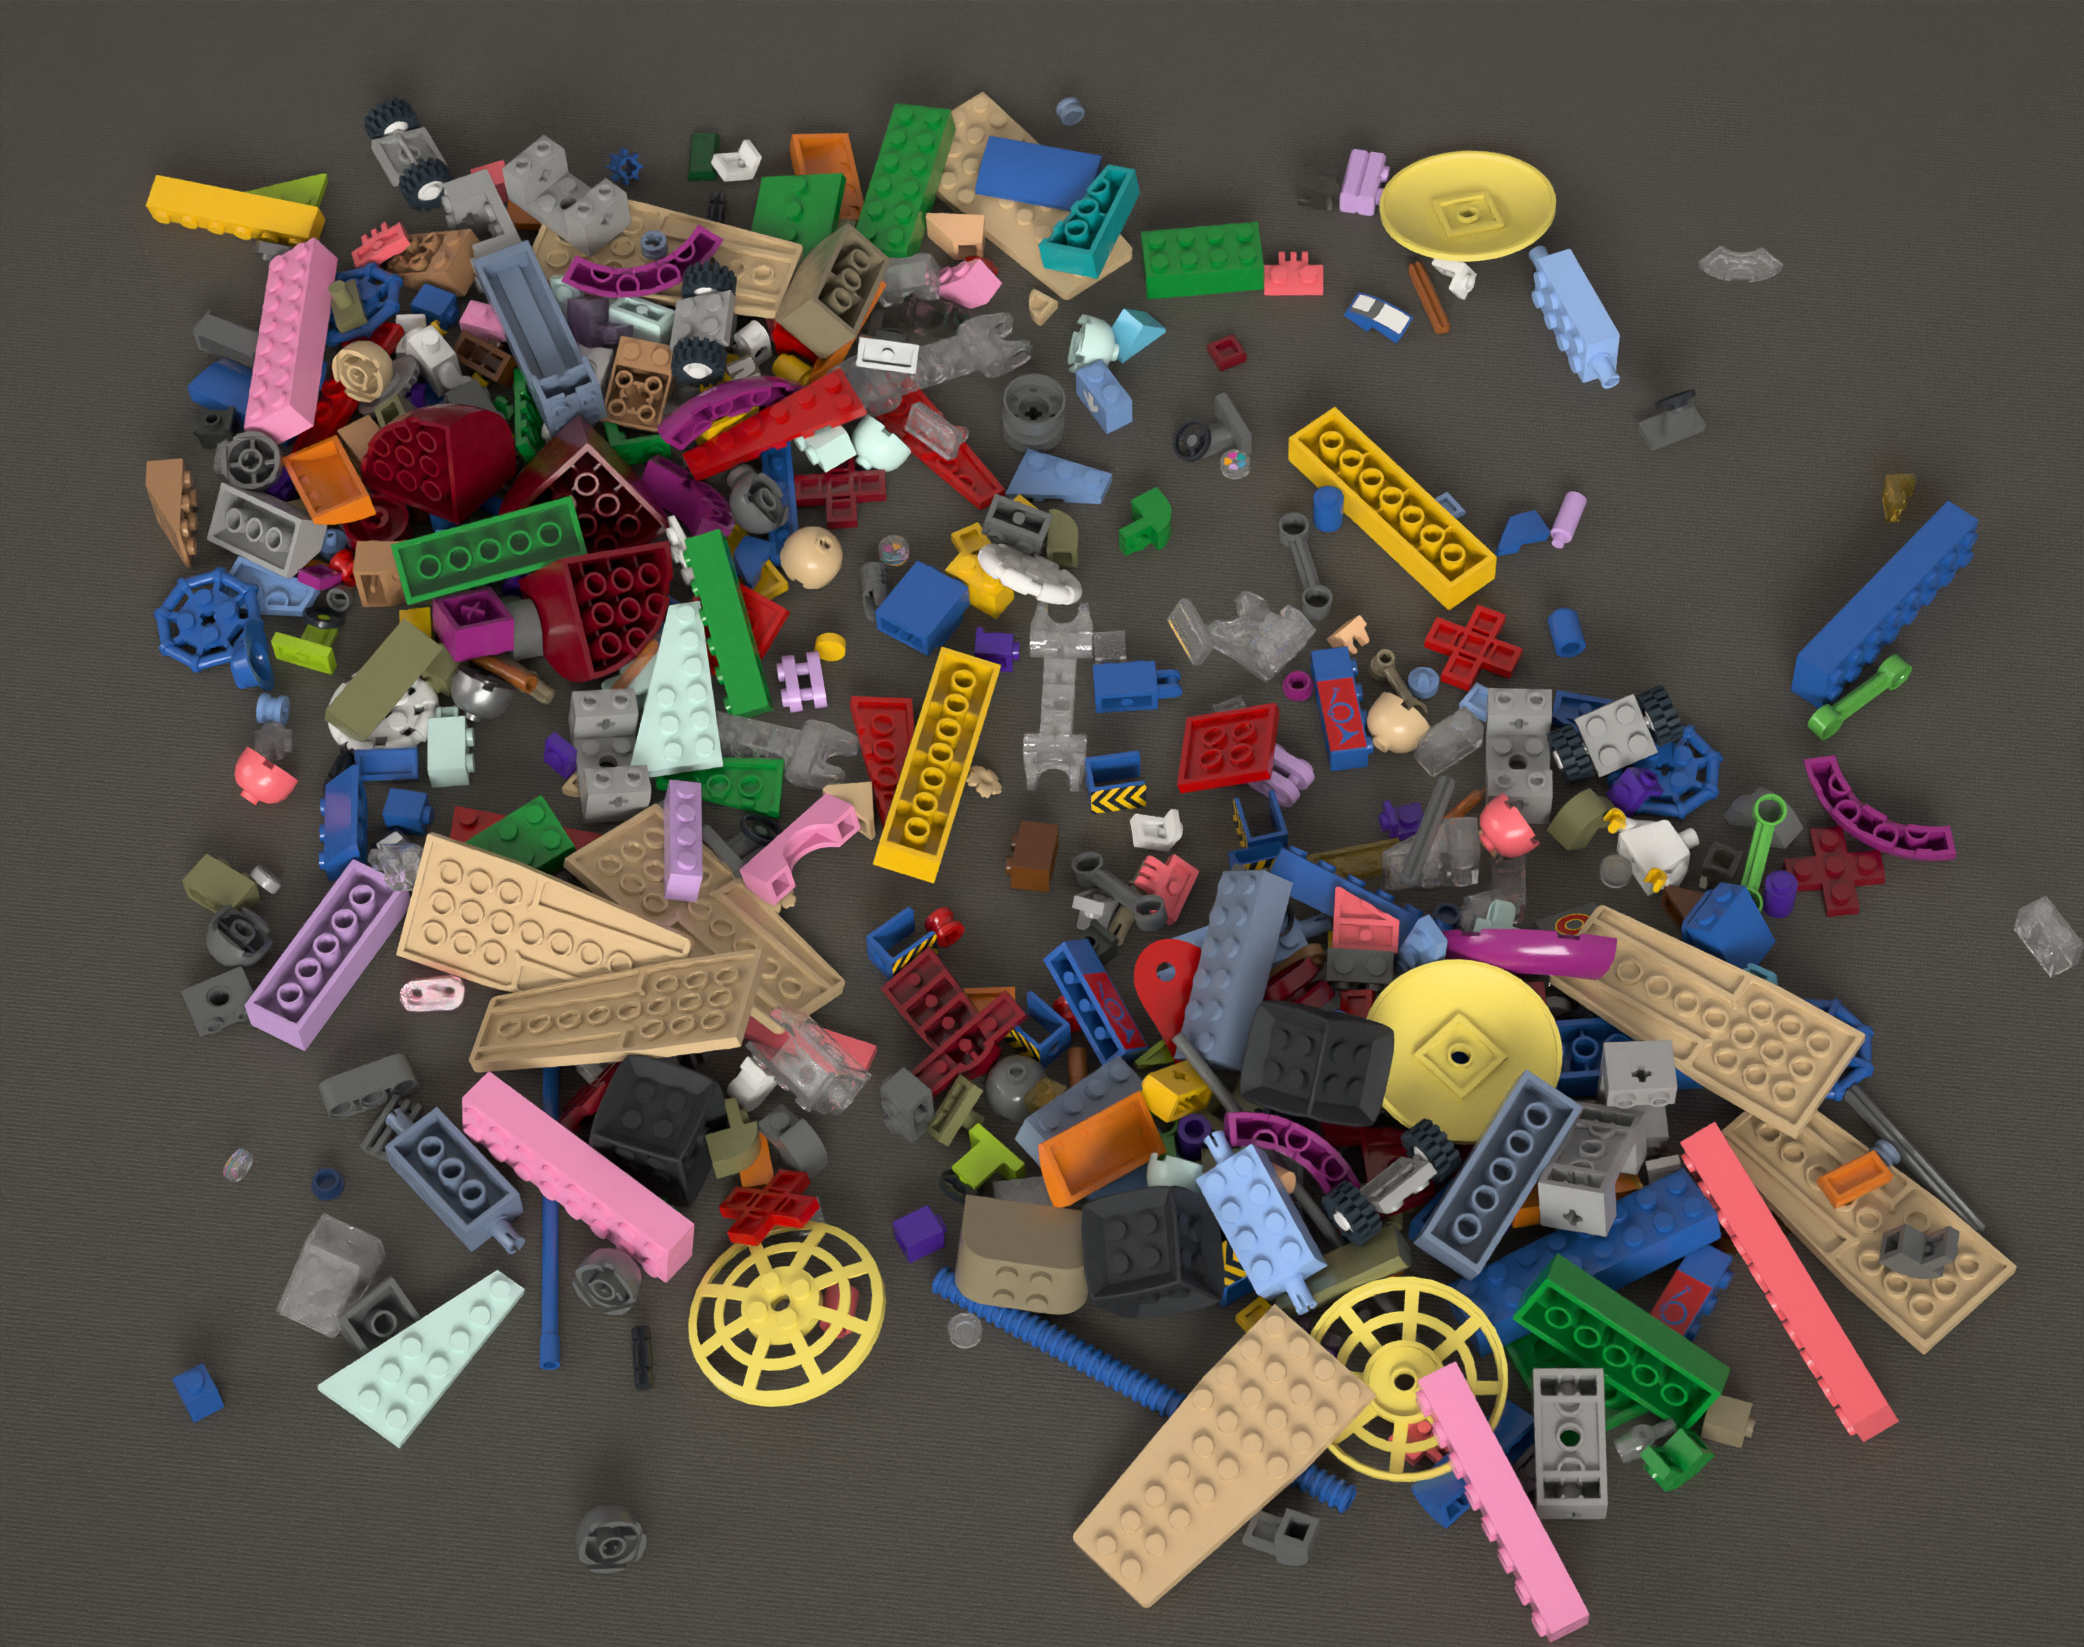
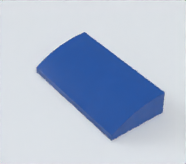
(1036, 173)
(223, 386)

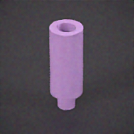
(1567, 518)

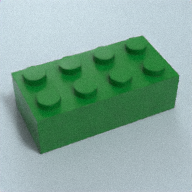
(1202, 260)
(528, 836)

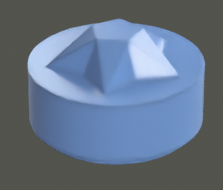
(1423, 682)

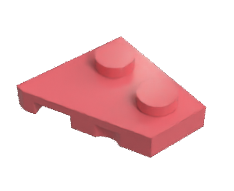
(1362, 925)

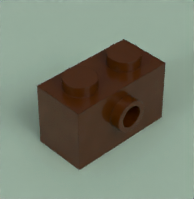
(486, 358)
(1034, 856)

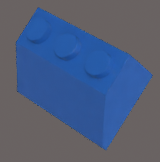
(345, 823)

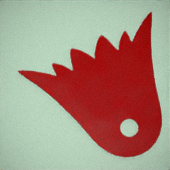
(1168, 999)

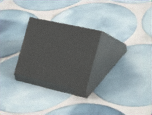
(377, 1317)

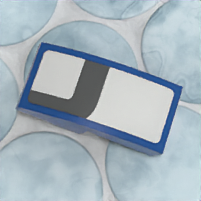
(1376, 313)

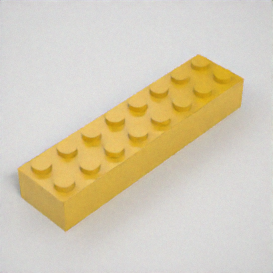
(1393, 508)
(937, 765)

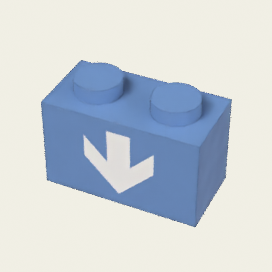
(1103, 396)

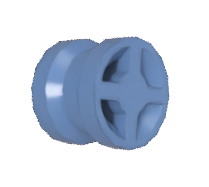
(272, 709)

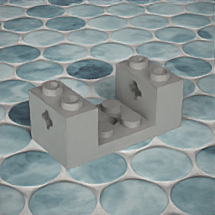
(542, 186)
(477, 206)
(604, 731)
(1518, 732)
(1640, 1079)
(1582, 1174)
(1569, 1479)

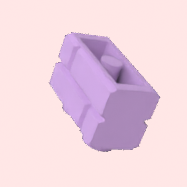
(1363, 182)

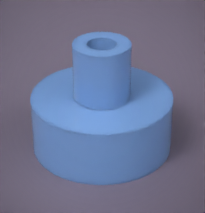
(333, 543)

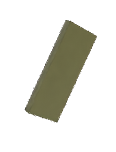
(382, 681)
(1353, 1267)

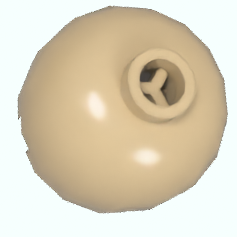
(363, 370)
(811, 556)
(1395, 726)

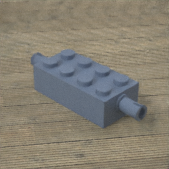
(454, 1179)

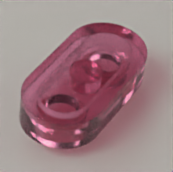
(433, 993)

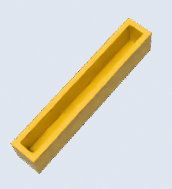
(233, 212)

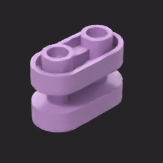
(792, 694)
(1287, 777)

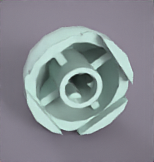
(1092, 343)
(877, 446)
(1173, 1172)

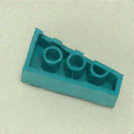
(1092, 228)

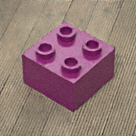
(473, 624)

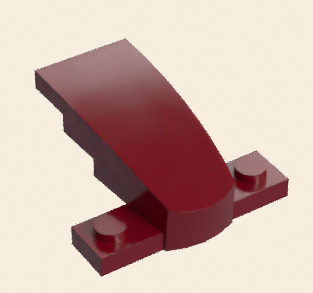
(950, 1022)

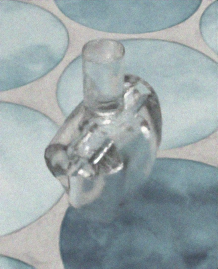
(1638, 1438)

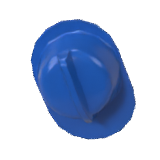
(251, 659)

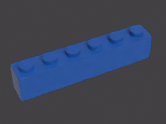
(1316, 886)

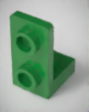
(637, 449)

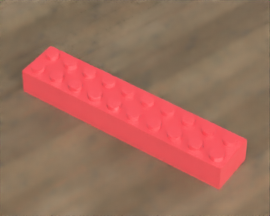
(1790, 1286)

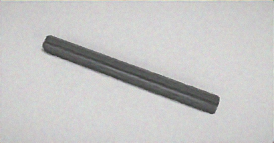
(1912, 1156)

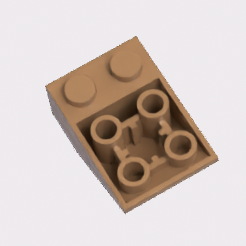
(437, 260)
(639, 384)
(173, 503)
(377, 574)

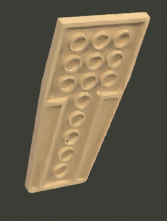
(1008, 224)
(759, 261)
(726, 917)
(520, 925)
(635, 1011)
(1724, 1023)
(1852, 1235)
(1222, 1456)

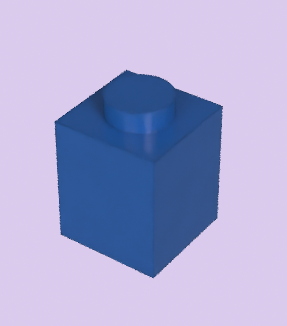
(436, 305)
(407, 811)
(198, 1392)

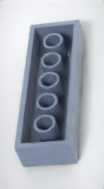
(1234, 965)
(1498, 1175)

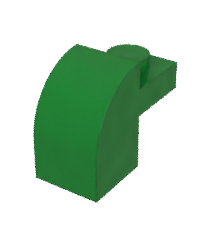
(1151, 523)
(1677, 1459)

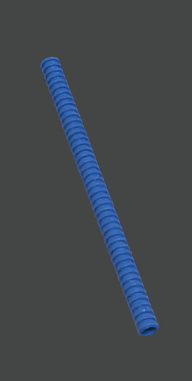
(1119, 1376)

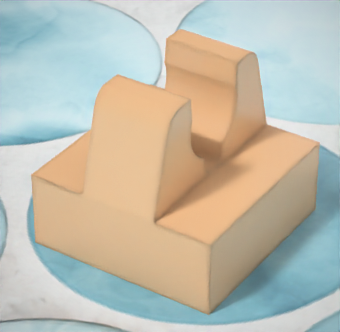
(1347, 632)

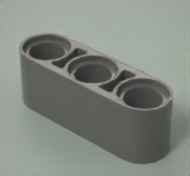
(368, 1086)

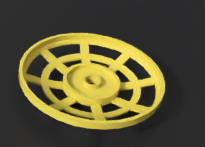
(791, 1323)
(1408, 1358)

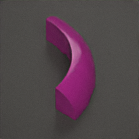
(643, 279)
(724, 399)
(689, 500)
(1870, 825)
(1534, 951)
(1292, 1140)

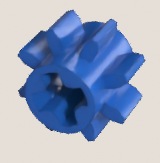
(627, 173)

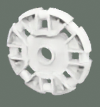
(1029, 574)
(401, 719)

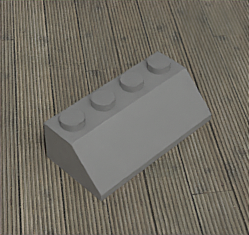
(265, 530)

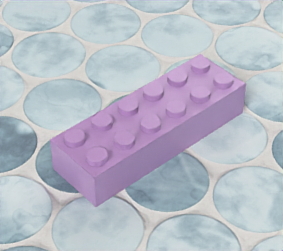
(327, 956)

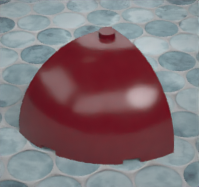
(441, 459)
(607, 494)
(600, 607)

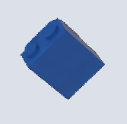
(923, 608)
(1728, 926)

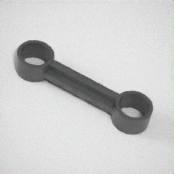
(1305, 566)
(1119, 891)

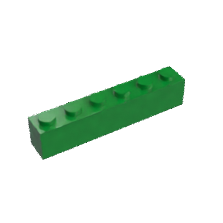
(728, 625)

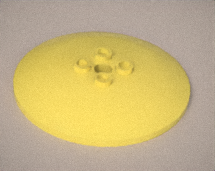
(1503, 196)
(1470, 1011)

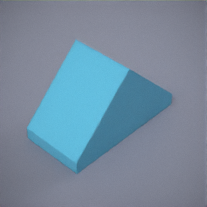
(1134, 332)

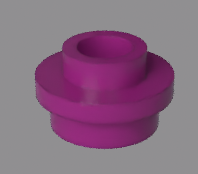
(1297, 679)

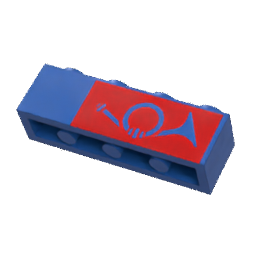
(1339, 708)
(1095, 1002)
(1694, 1290)

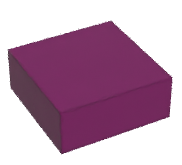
(319, 577)

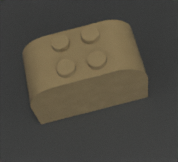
(833, 291)
(1021, 1256)

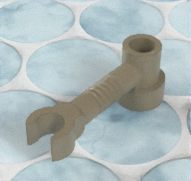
(1386, 671)

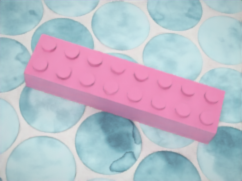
(291, 342)
(577, 1177)
(1503, 1503)

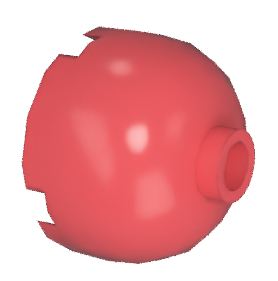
(262, 779)
(1505, 829)

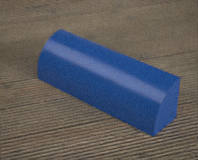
(1445, 1496)

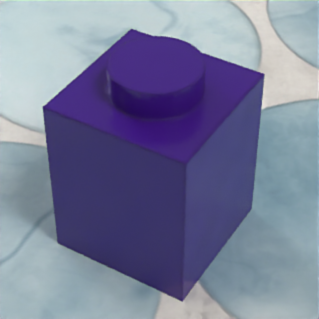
(919, 1233)

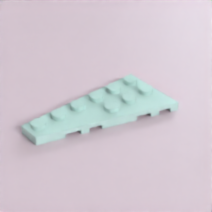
(680, 713)
(410, 1372)

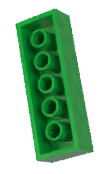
(906, 178)
(488, 550)
(1629, 1344)

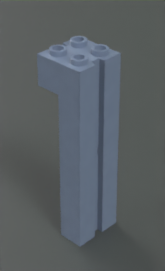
(540, 337)

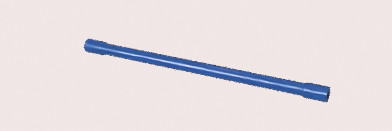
(550, 1244)

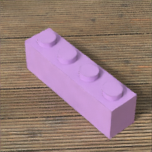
(682, 841)

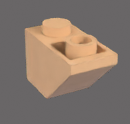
(957, 233)

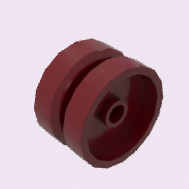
(388, 523)
(1291, 983)

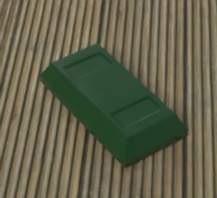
(702, 150)

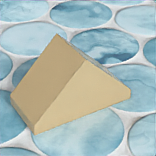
(862, 799)

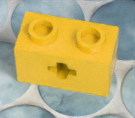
(1175, 1092)

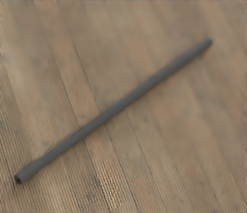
(1299, 1193)

